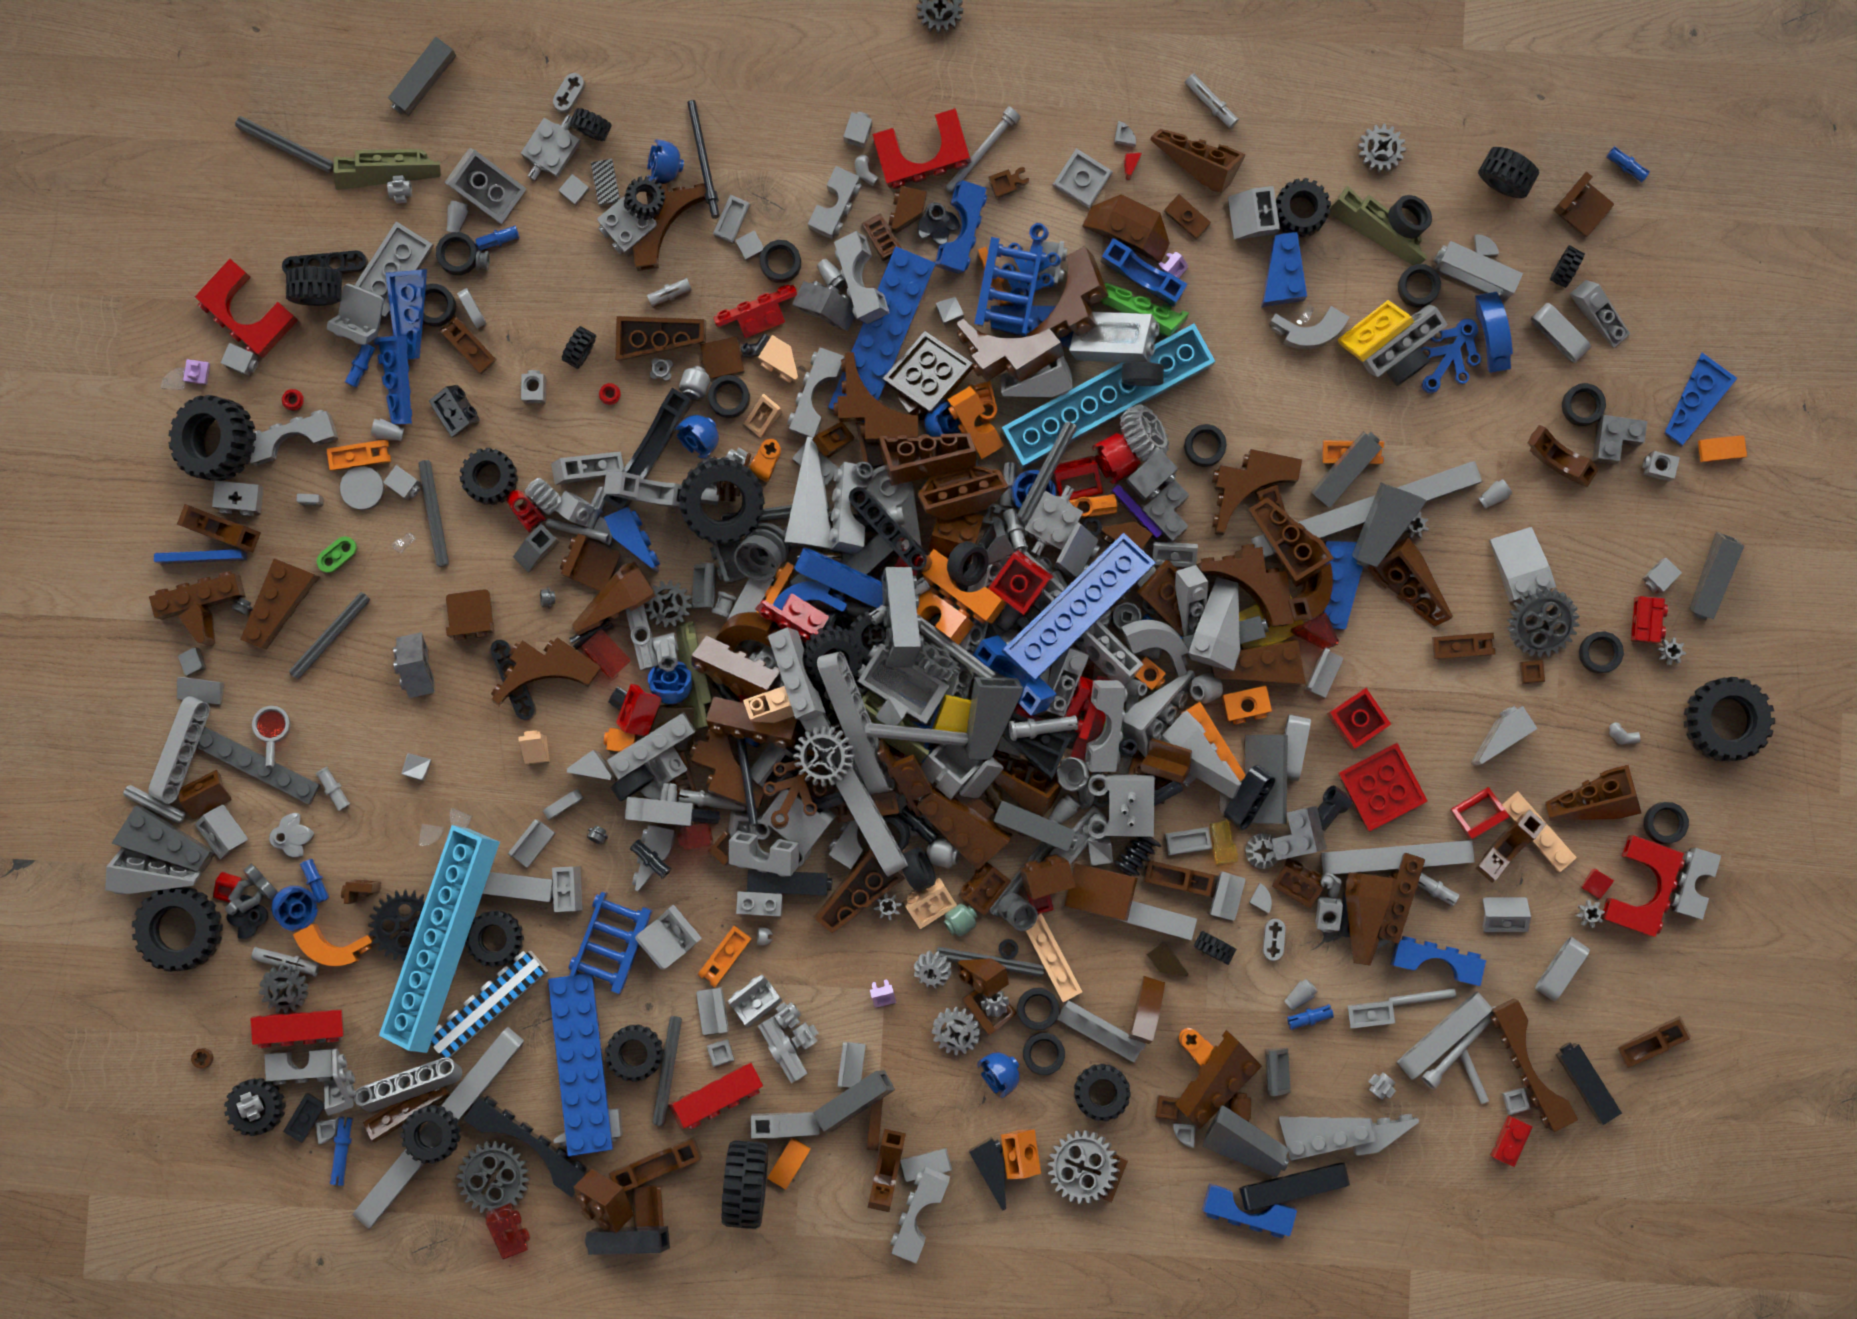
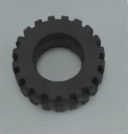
(189, 433)
(734, 527)
(1756, 710)
(149, 937)
(744, 1184)

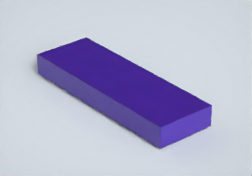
(1132, 507)

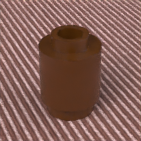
(1241, 1105)

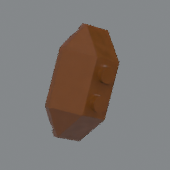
(1131, 225)
(962, 492)

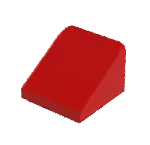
(1130, 163)
(1597, 883)
(224, 886)
(1041, 904)

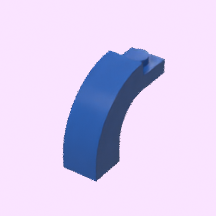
(1496, 331)
(812, 591)

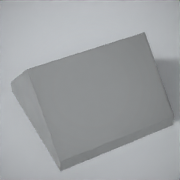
(592, 766)

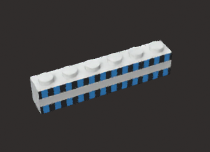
(488, 1004)

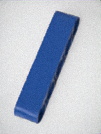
(840, 577)

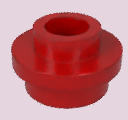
(609, 387)
(288, 395)

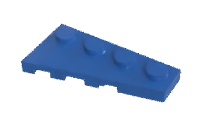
(406, 304)

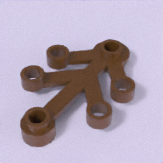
(796, 785)

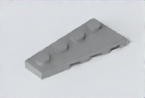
(1315, 1135)

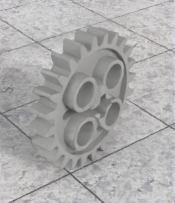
(1077, 1185)

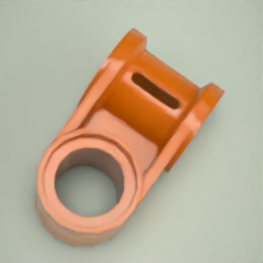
(986, 396)
(764, 464)
(1199, 1049)

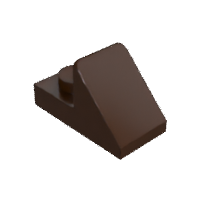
(833, 439)

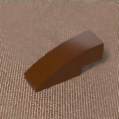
(1181, 878)
(1147, 1010)
(1654, 1042)

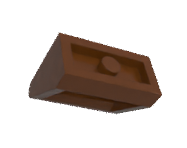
(200, 624)
(982, 1018)

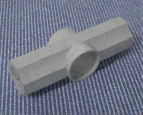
(644, 650)
(782, 1049)

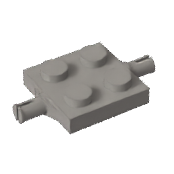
(550, 147)
(1053, 520)

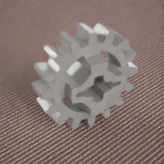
(1377, 141)
(955, 1032)

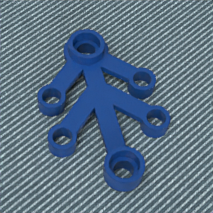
(1028, 266)
(1452, 353)

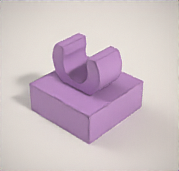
(1175, 265)
(196, 372)
(883, 995)

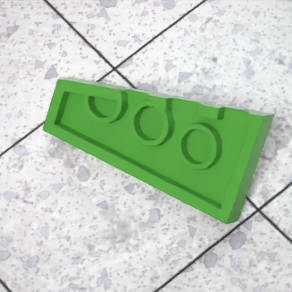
(1123, 301)

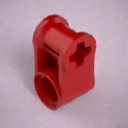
(527, 512)

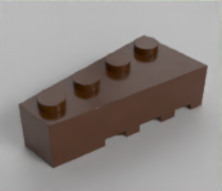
(653, 335)
(276, 602)
(1267, 662)

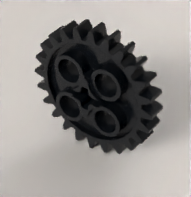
(390, 911)

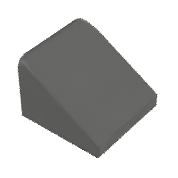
(192, 661)

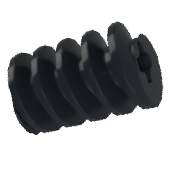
(1137, 855)

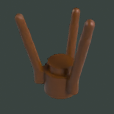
(727, 490)

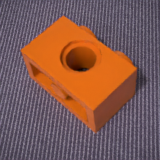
(1258, 698)
(1020, 1154)

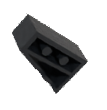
(1042, 751)

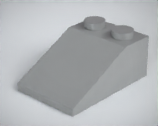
(485, 185)
(1047, 382)
(1077, 552)
(1521, 564)
(1506, 731)

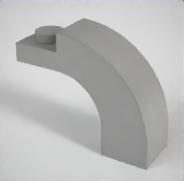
(1312, 336)
(1152, 633)

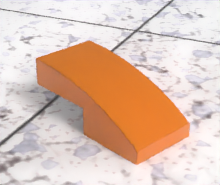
(1722, 448)
(788, 1163)

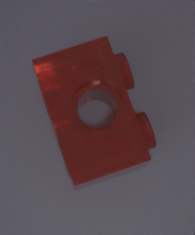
(696, 836)
(510, 1242)

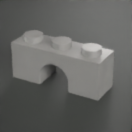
(828, 220)
(746, 853)
(1687, 900)
(280, 1067)

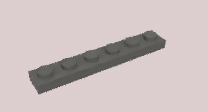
(255, 763)

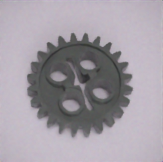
(1536, 606)
(476, 1166)

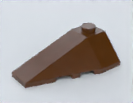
(1206, 163)
(1294, 546)
(1410, 578)
(624, 590)
(1026, 783)
(1603, 798)
(1366, 906)

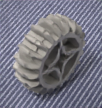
(1143, 432)
(830, 764)

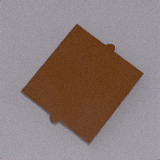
(722, 357)

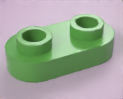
(337, 554)

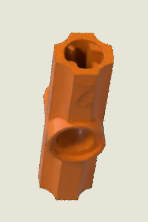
(1097, 505)

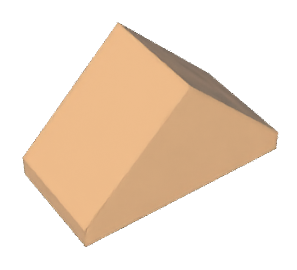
(763, 416)

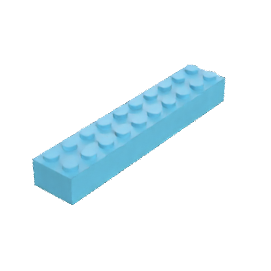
(1105, 398)
(439, 939)

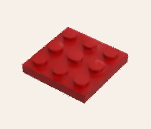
(1382, 787)

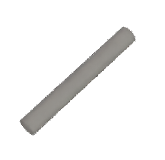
(577, 529)
(1423, 997)
(1473, 1075)

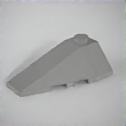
(1157, 711)
(1204, 762)

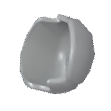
(1073, 774)

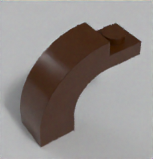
(1561, 459)
(218, 528)
(1314, 595)
(746, 627)
(1509, 844)
(886, 1170)

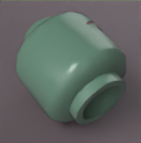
(960, 920)

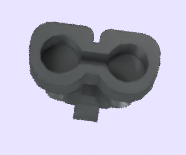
(255, 878)

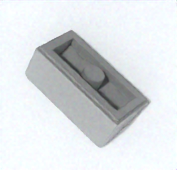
(200, 689)
(982, 779)

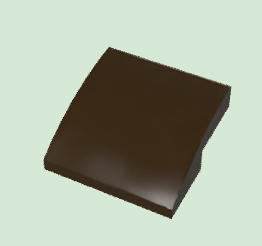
(666, 713)

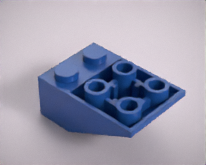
(626, 531)

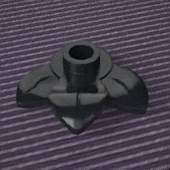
(938, 226)
(246, 921)

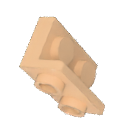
(929, 903)

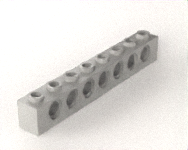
(1096, 642)

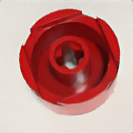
(1115, 458)

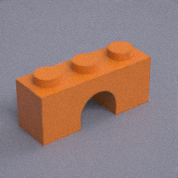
(966, 408)
(953, 622)

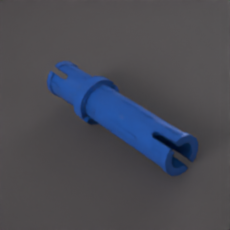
(341, 1150)

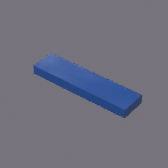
(200, 556)

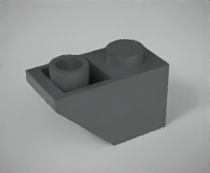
(535, 548)

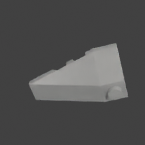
(1217, 634)
(137, 873)

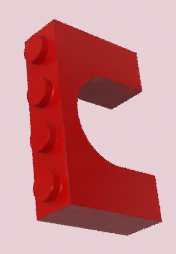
(951, 155)
(217, 298)
(1665, 865)

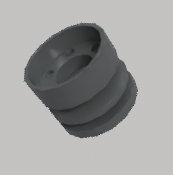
(762, 552)

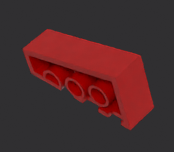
(297, 1027)
(715, 1096)

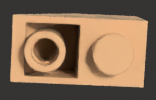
(779, 356)
(769, 706)
(534, 747)

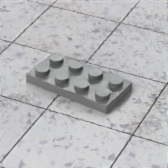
(398, 252)

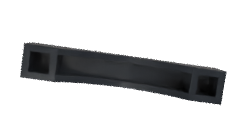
(659, 434)
(490, 1118)

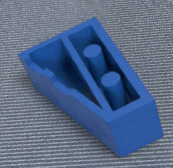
(1285, 272)

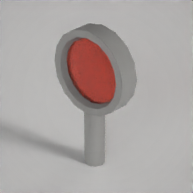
(271, 726)

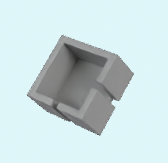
(950, 768)

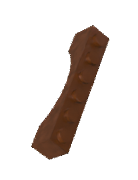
(1513, 1025)

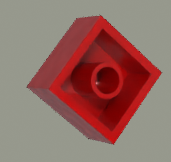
(1020, 582)
(1358, 718)

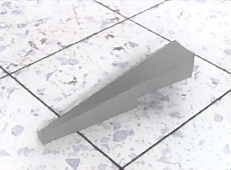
(809, 515)

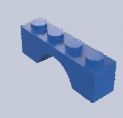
(967, 200)
(1129, 265)
(1035, 695)
(1466, 968)
(1276, 1218)

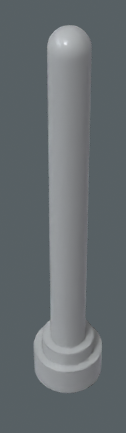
(1009, 118)
(1433, 1077)

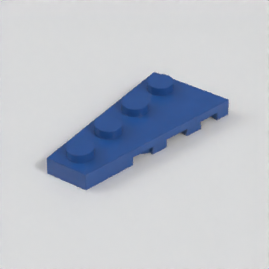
(1039, 314)
(396, 378)
(1702, 393)
(1345, 582)

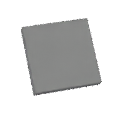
(1082, 178)

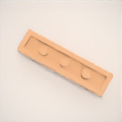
(1547, 841)
(1053, 959)

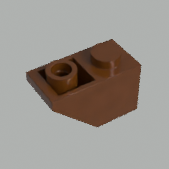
(909, 208)
(1131, 529)
(984, 975)

